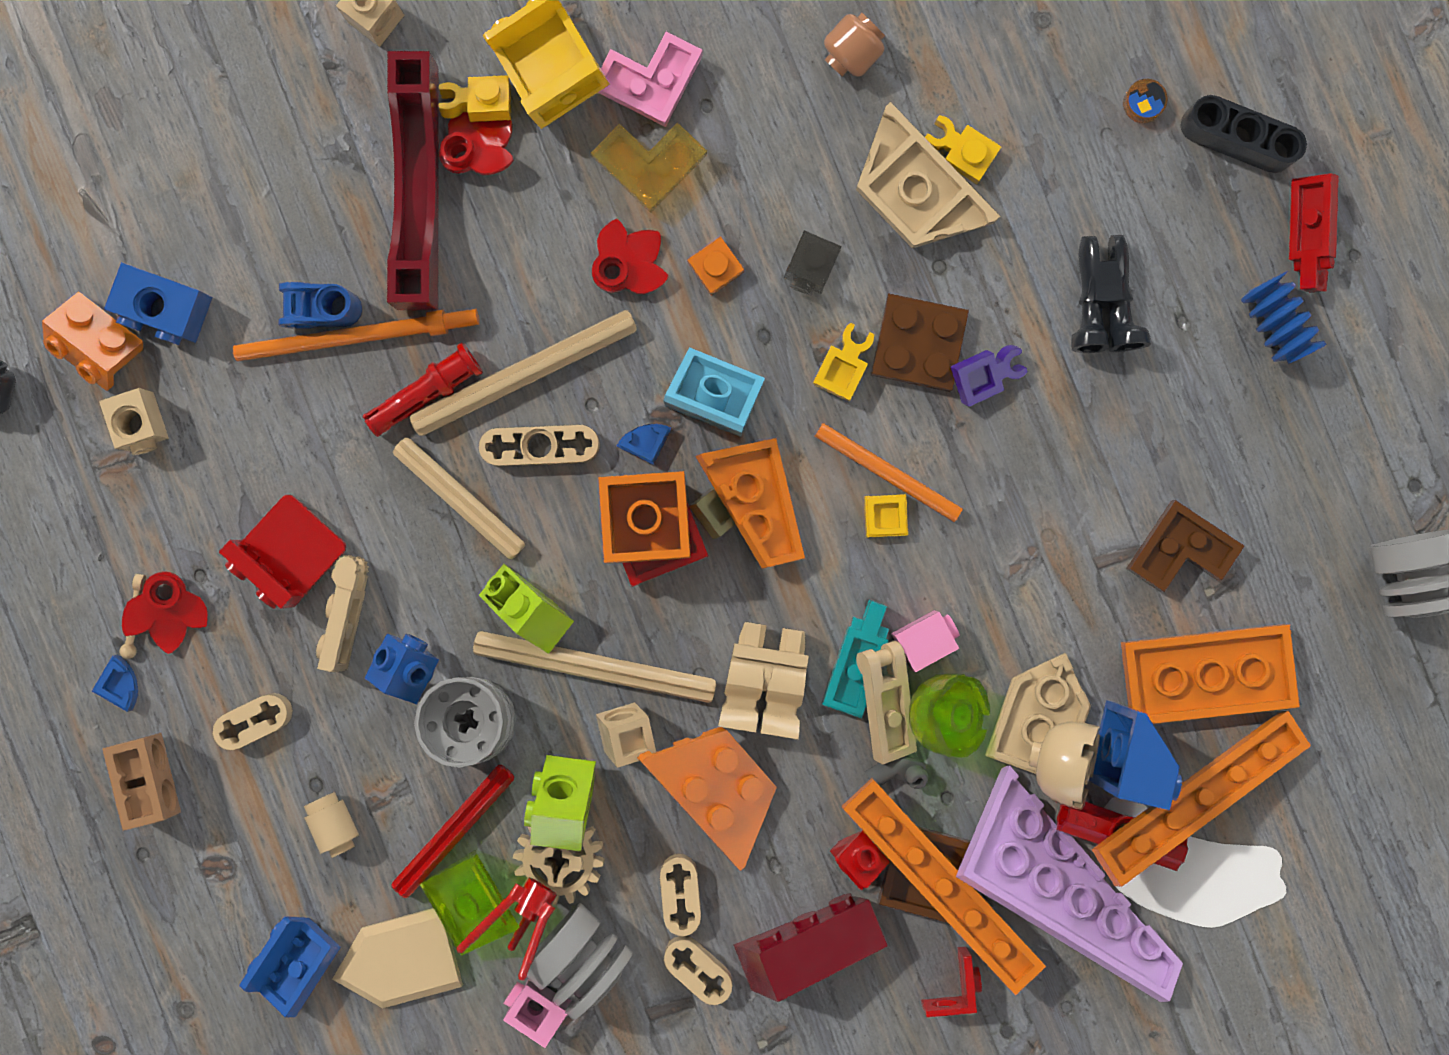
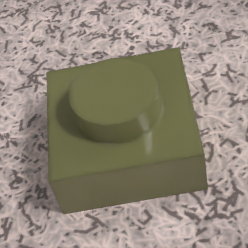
(712, 513)

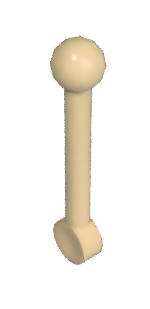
(128, 649)

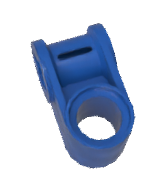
(310, 306)

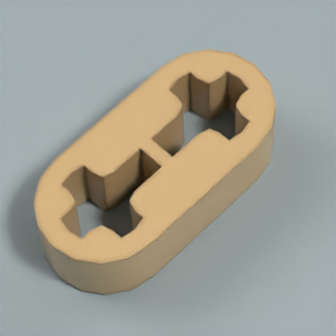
(256, 729)
(671, 895)
(691, 977)

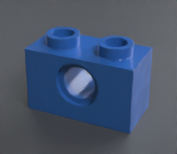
(136, 292)

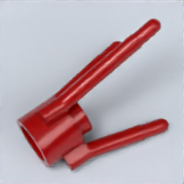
(533, 904)

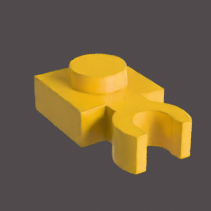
(484, 99)
(967, 152)
(842, 368)

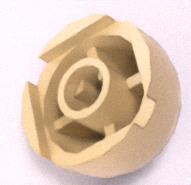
(1066, 762)

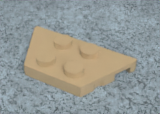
(918, 186)

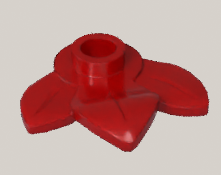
(481, 141)
(632, 255)
(164, 618)

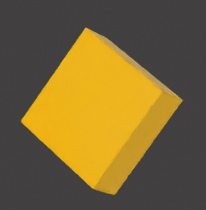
(886, 515)

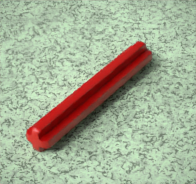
(452, 831)

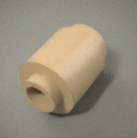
(330, 825)

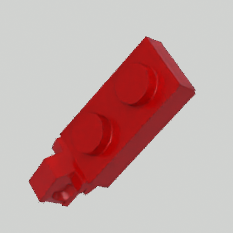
(1313, 229)

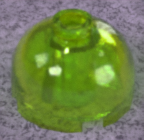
(949, 714)

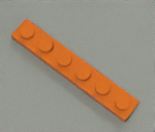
(1201, 798)
(938, 883)

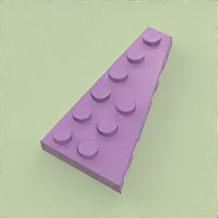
(1060, 889)

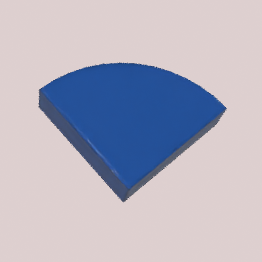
(645, 441)
(118, 684)

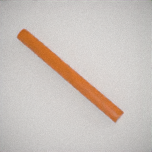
(888, 472)

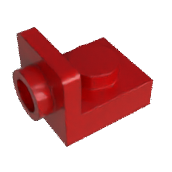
(859, 859)

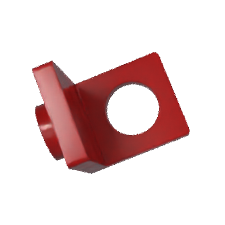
(970, 984)

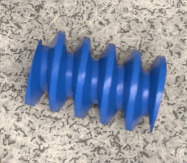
(1283, 320)

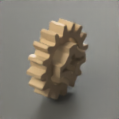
(539, 856)

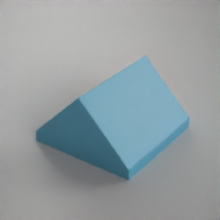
(713, 392)

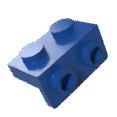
(290, 964)

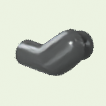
(903, 769)

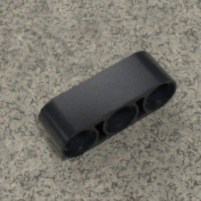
(1261, 128)

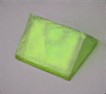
(464, 898)

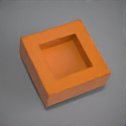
(715, 266)

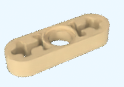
(509, 457)

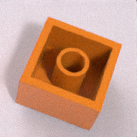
(644, 517)

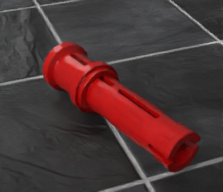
(437, 380)

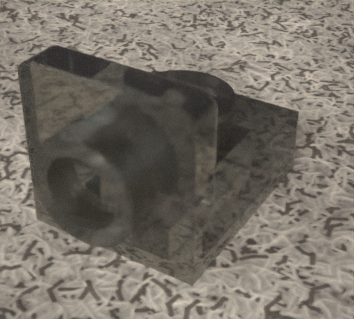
(811, 263)

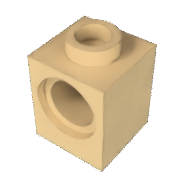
(372, 17)
(119, 412)
(625, 734)

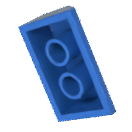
(1134, 759)

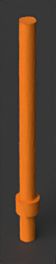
(434, 323)

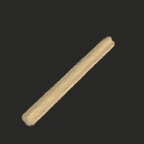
(523, 373)
(595, 667)

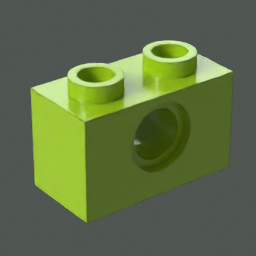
(561, 803)

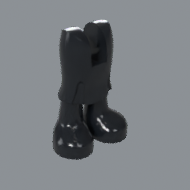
(1106, 286)

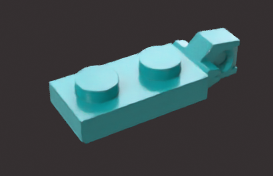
(846, 684)

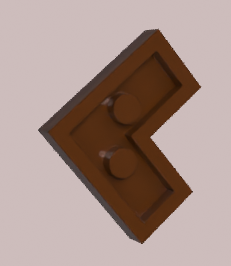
(1182, 537)

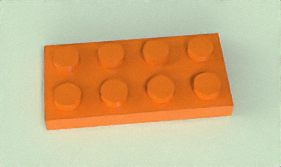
(1211, 673)

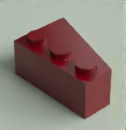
(810, 947)

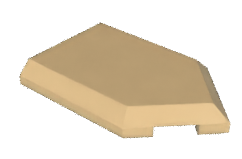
(1033, 706)
(401, 960)

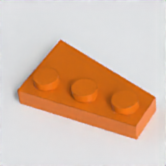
(757, 498)

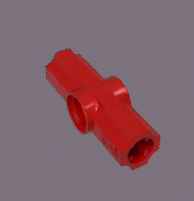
(1098, 823)

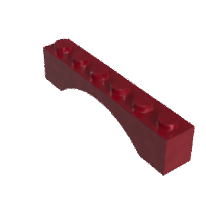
(415, 134)

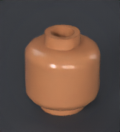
(854, 45)

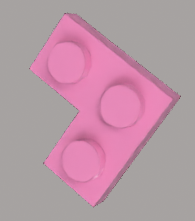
(655, 88)

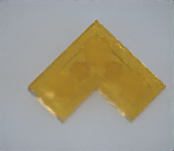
(652, 173)

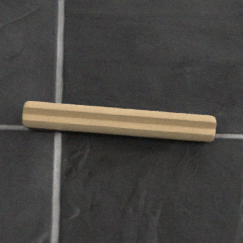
(458, 498)

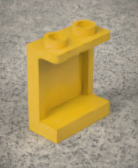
(546, 60)

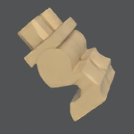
(769, 671)

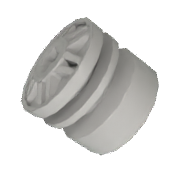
(1421, 573)
(445, 733)
(578, 962)

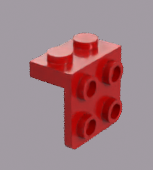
(284, 553)

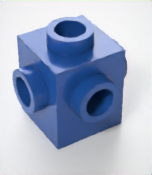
(402, 667)

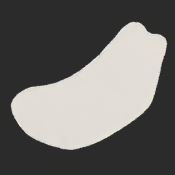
(1212, 884)

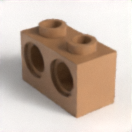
(141, 781)

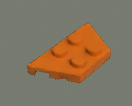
(716, 788)

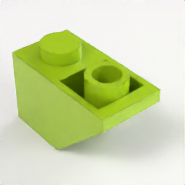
(526, 609)

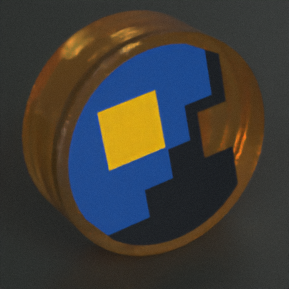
(1145, 100)

